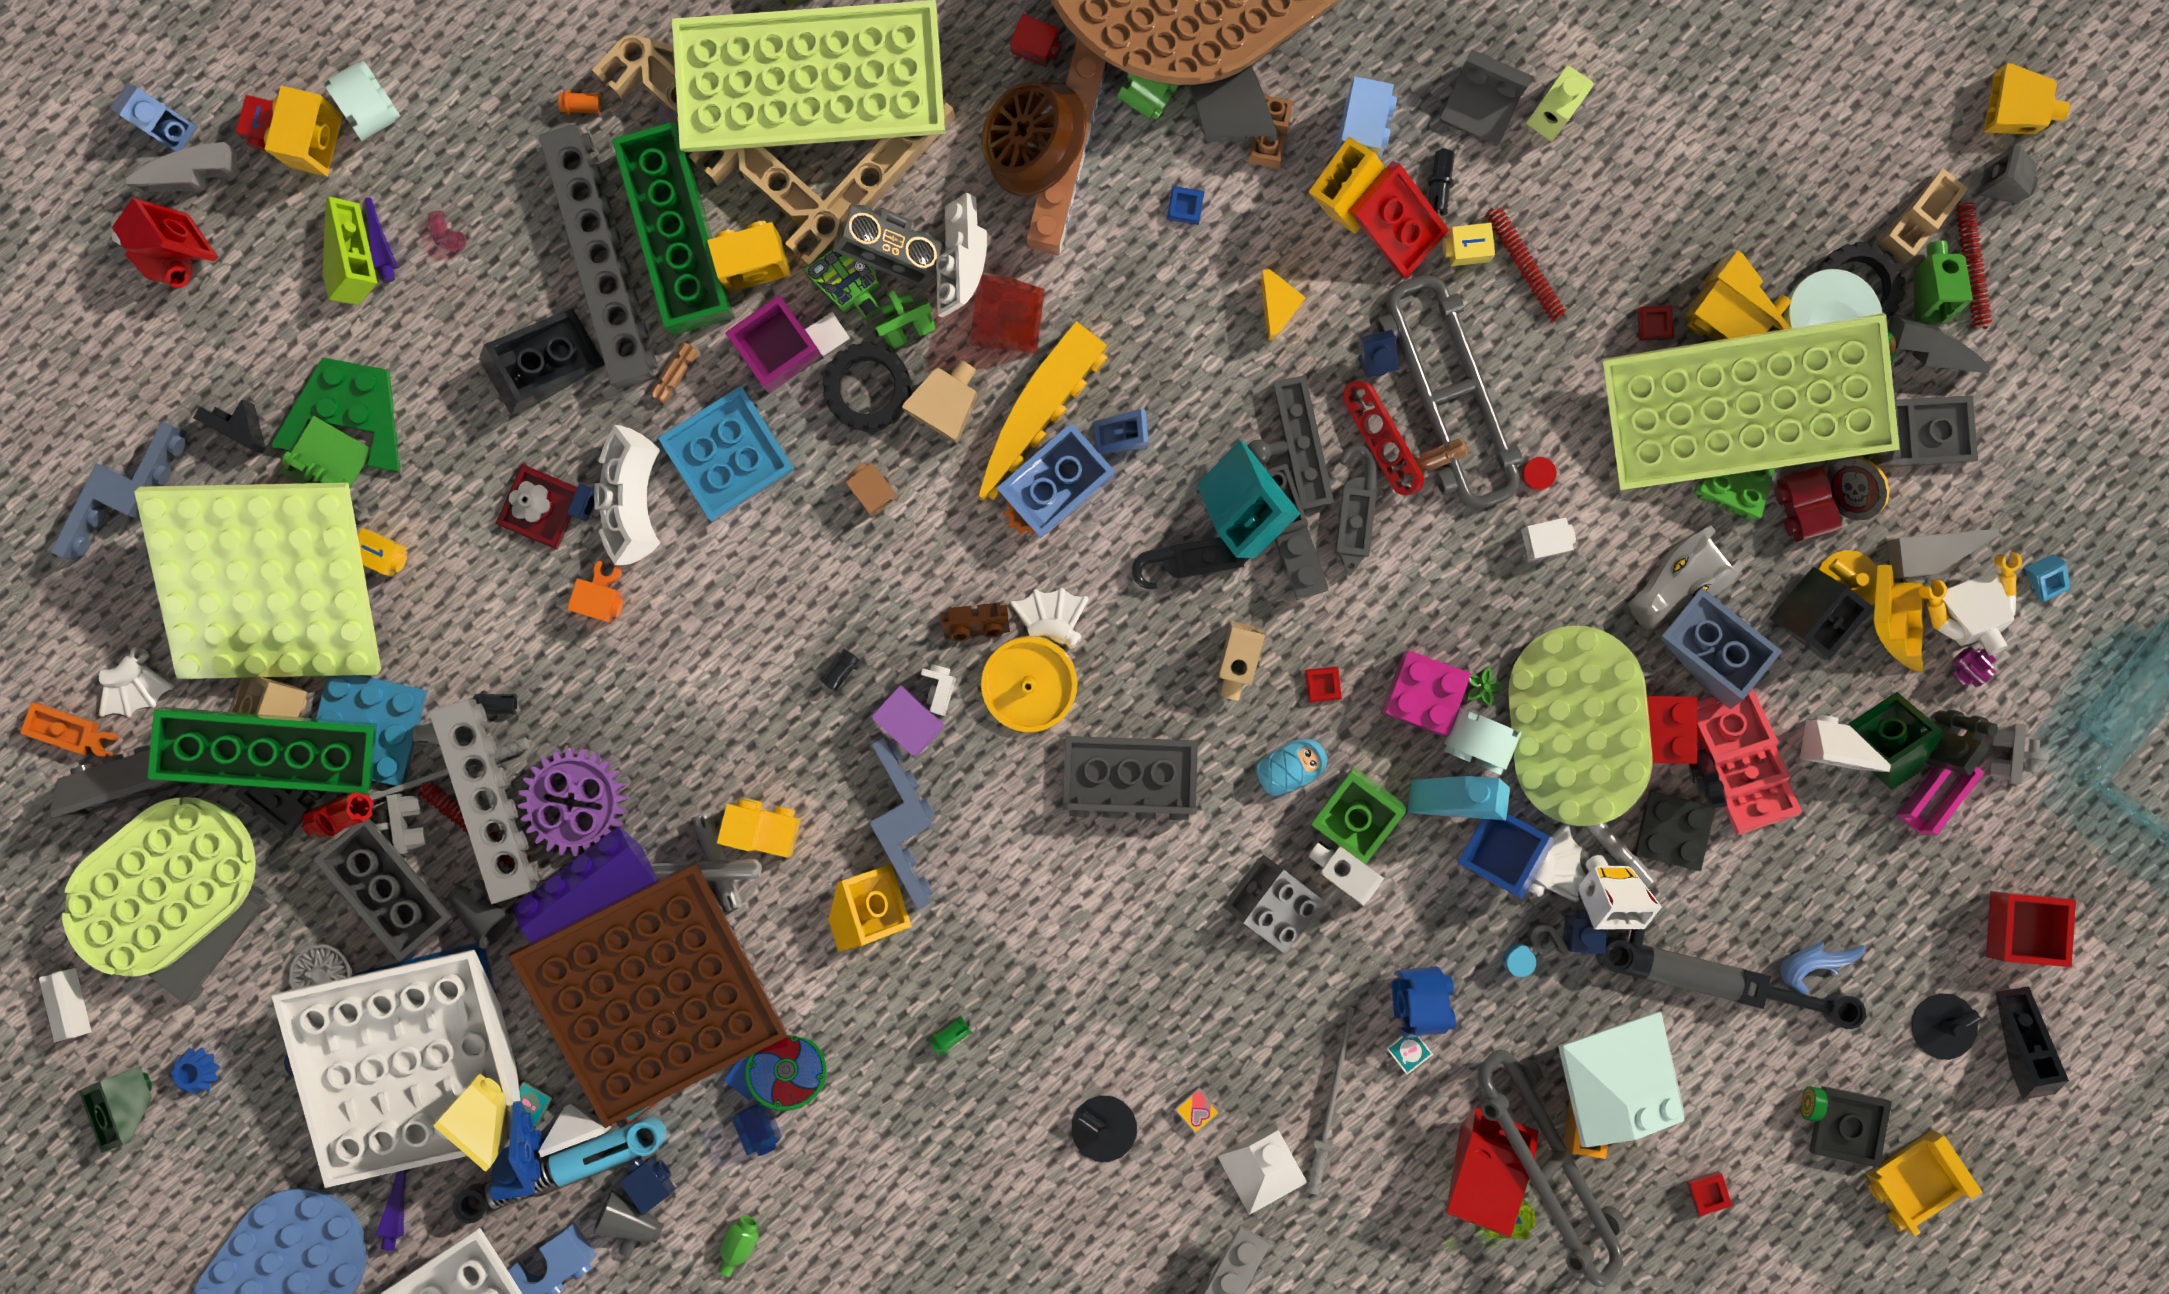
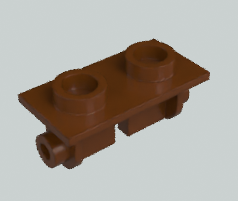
(960, 624)

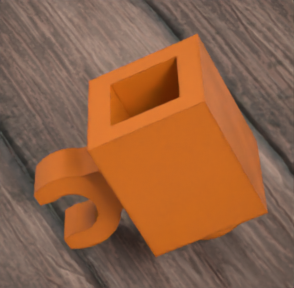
(595, 597)

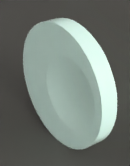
(1830, 297)

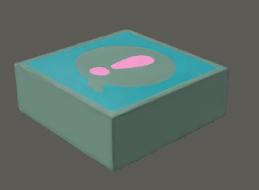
(535, 1101)

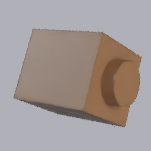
(870, 488)

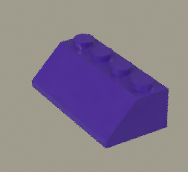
(588, 883)

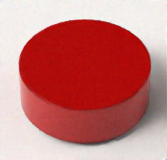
(1539, 473)

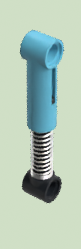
(570, 1165)

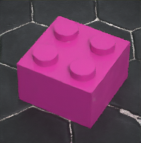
(1425, 693)

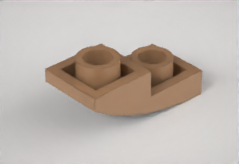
(1270, 153)

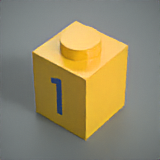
(381, 553)

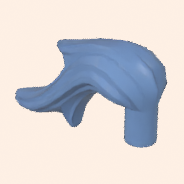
(1801, 963)

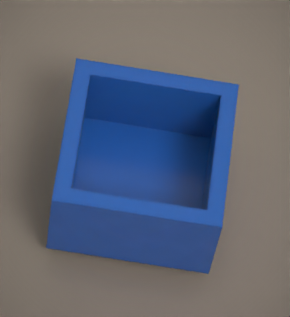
(1507, 853)

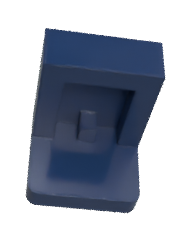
(1378, 354)

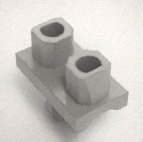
(2013, 768)
(399, 808)

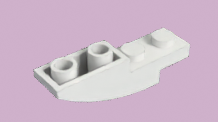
(964, 258)

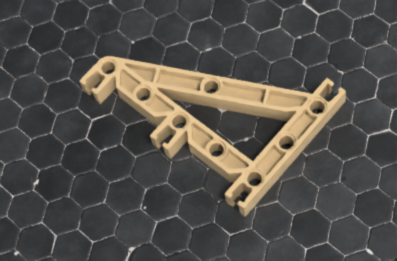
(887, 159)

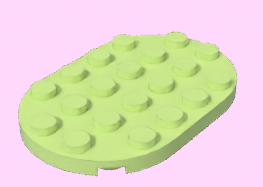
(1581, 725)
(158, 886)

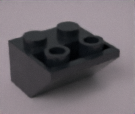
(1821, 613)

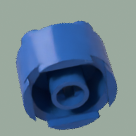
(1423, 1001)

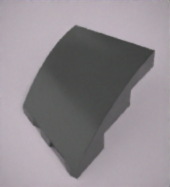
(1233, 108)

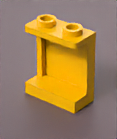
(1921, 1181)

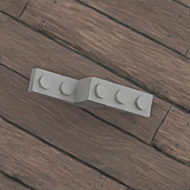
(1236, 1265)

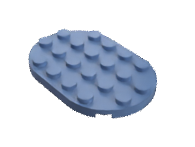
(291, 1246)

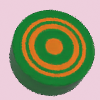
(1813, 1104)

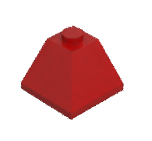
(161, 232)

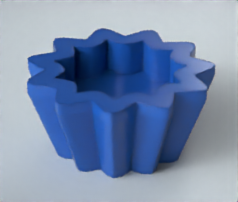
(194, 1071)

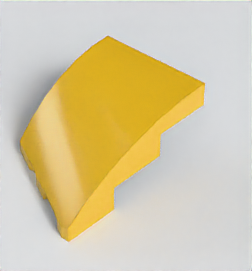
(1899, 618)

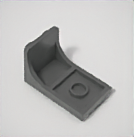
(1932, 433)

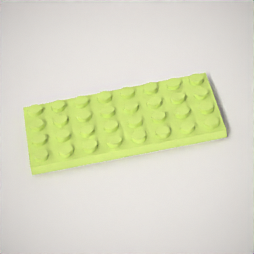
(808, 76)
(1752, 402)

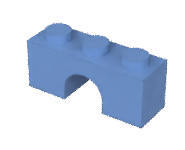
(565, 1255)

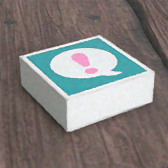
(1409, 1052)

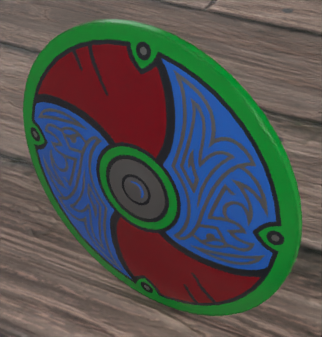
(786, 1073)

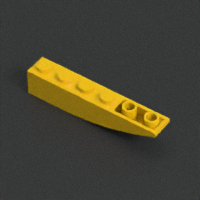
(1043, 402)

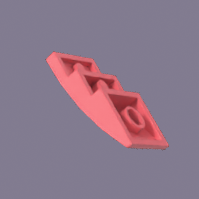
(1747, 763)

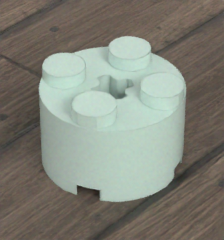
(361, 100)
(1481, 738)

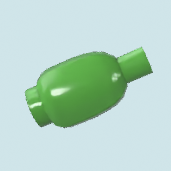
(738, 1244)

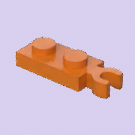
(65, 730)

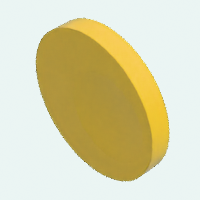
(1029, 683)

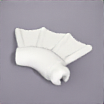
(1051, 615)
(131, 685)
(1561, 867)

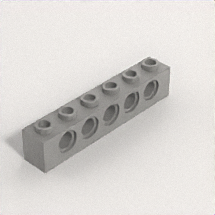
(447, 724)

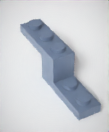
(117, 490)
(903, 822)

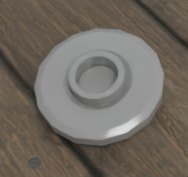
(319, 965)

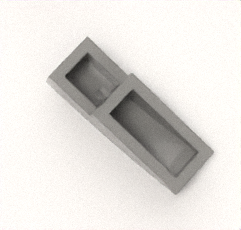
(185, 169)

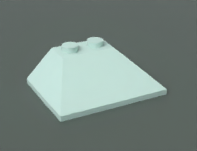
(1622, 1082)

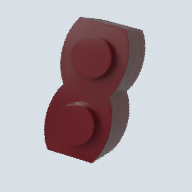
(1808, 504)

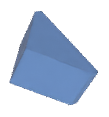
(1122, 432)

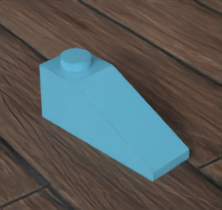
(1460, 797)

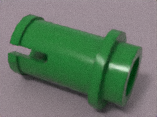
(949, 1036)

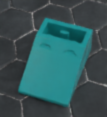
(1245, 502)

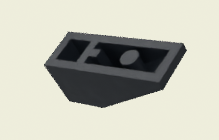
(2029, 1045)

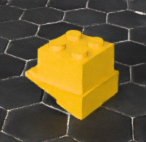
(1735, 303)

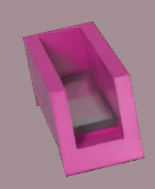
(1937, 799)

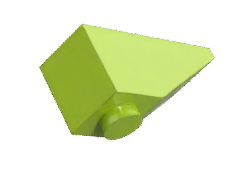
(346, 253)

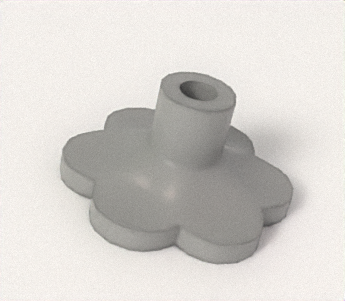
(536, 504)

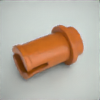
(579, 103)

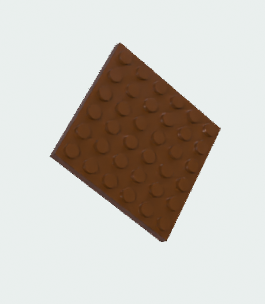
(648, 994)

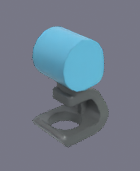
(1520, 957)

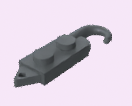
(1357, 510)

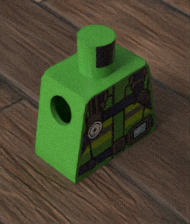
(845, 283)

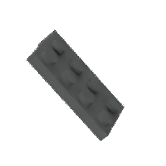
(1130, 777)

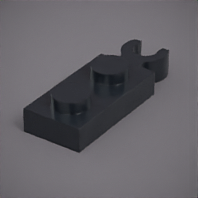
(1707, 780)

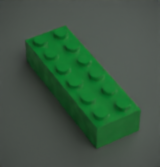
(672, 228)
(261, 750)

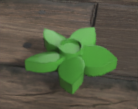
(1483, 687)

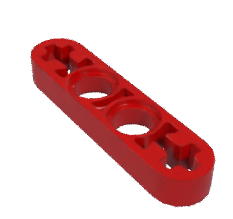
(1378, 441)

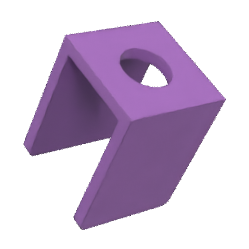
(908, 721)

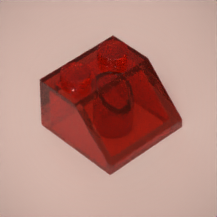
(1007, 314)

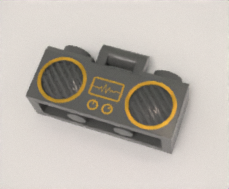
(887, 244)

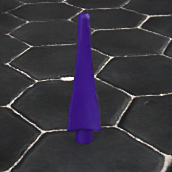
(380, 251)
(392, 1221)

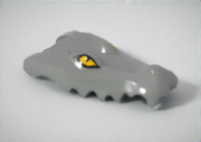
(1681, 574)

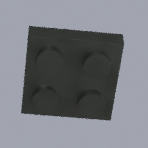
(1674, 830)
(1852, 1127)

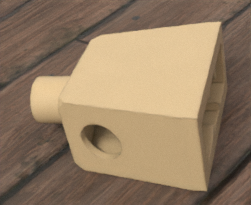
(944, 401)
(1244, 644)

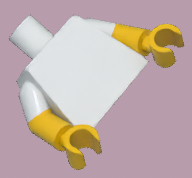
(1976, 607)

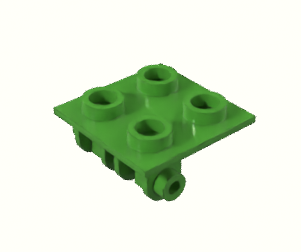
(325, 456)
(1740, 492)

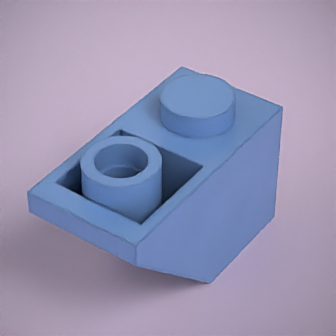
(153, 117)

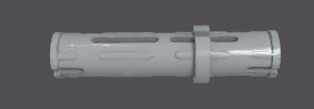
(715, 852)

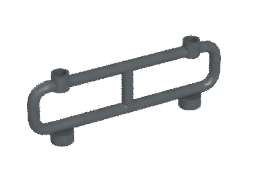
(1452, 477)
(1606, 1220)

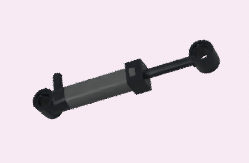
(1720, 980)

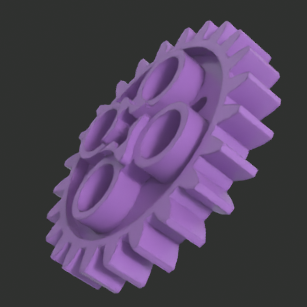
(578, 772)

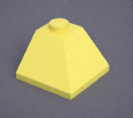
(477, 1121)

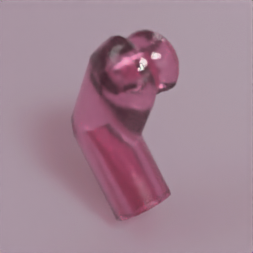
(443, 236)

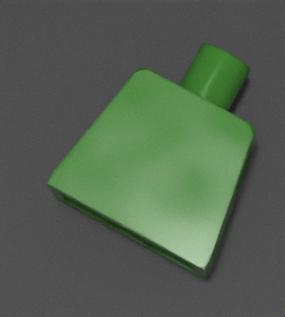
(1941, 282)

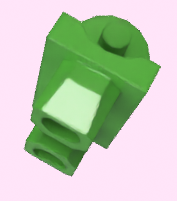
(891, 326)

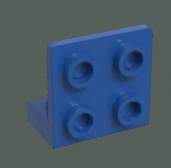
(517, 1165)

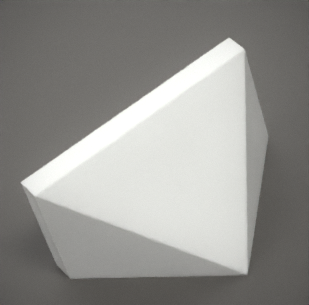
(571, 1128)

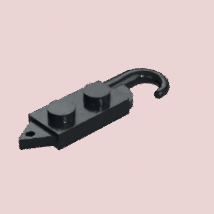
(1188, 560)

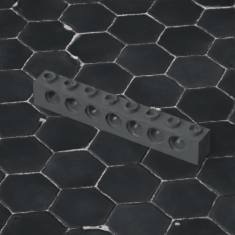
(559, 149)

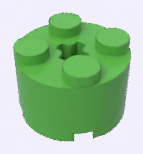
(1146, 95)

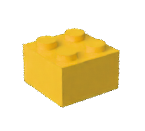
(303, 130)
(749, 256)

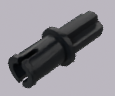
(1441, 180)

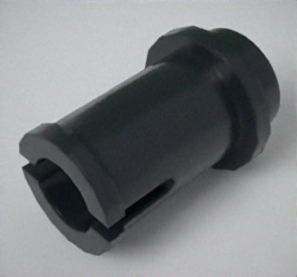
(840, 669)
(497, 703)

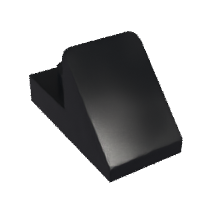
(241, 426)

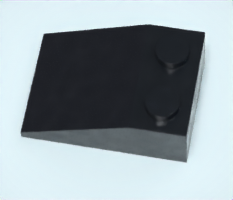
(540, 360)

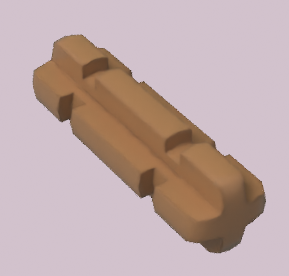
(673, 372)
(1441, 455)

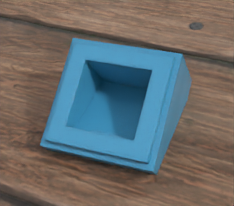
(2049, 577)

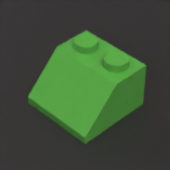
(1359, 815)

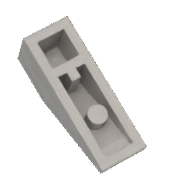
(1930, 554)

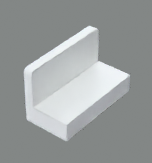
(65, 1004)

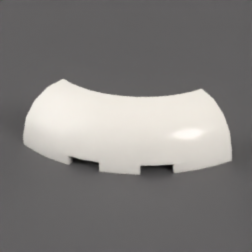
(623, 495)

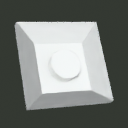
(1839, 746)
(1262, 1169)

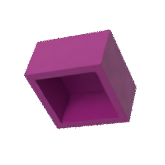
(773, 344)

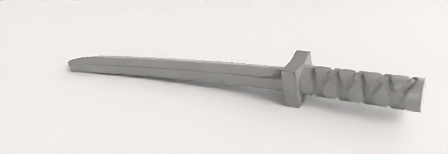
(502, 752)
(1322, 1144)

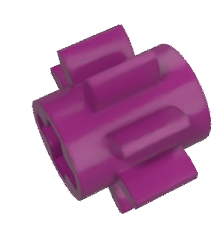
(1973, 666)

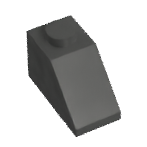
(2010, 176)

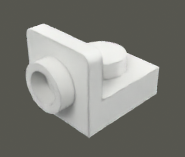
(939, 695)

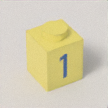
(1469, 244)

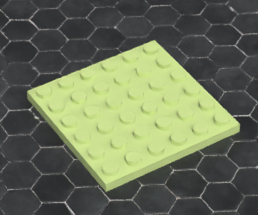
(259, 580)

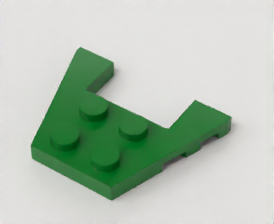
(350, 398)

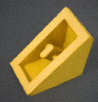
(1279, 302)

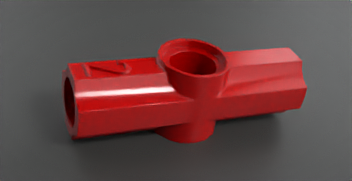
(337, 814)

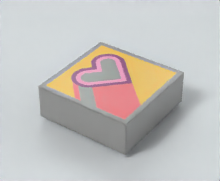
(1197, 1110)

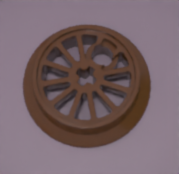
(1019, 131)

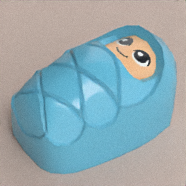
(1291, 766)

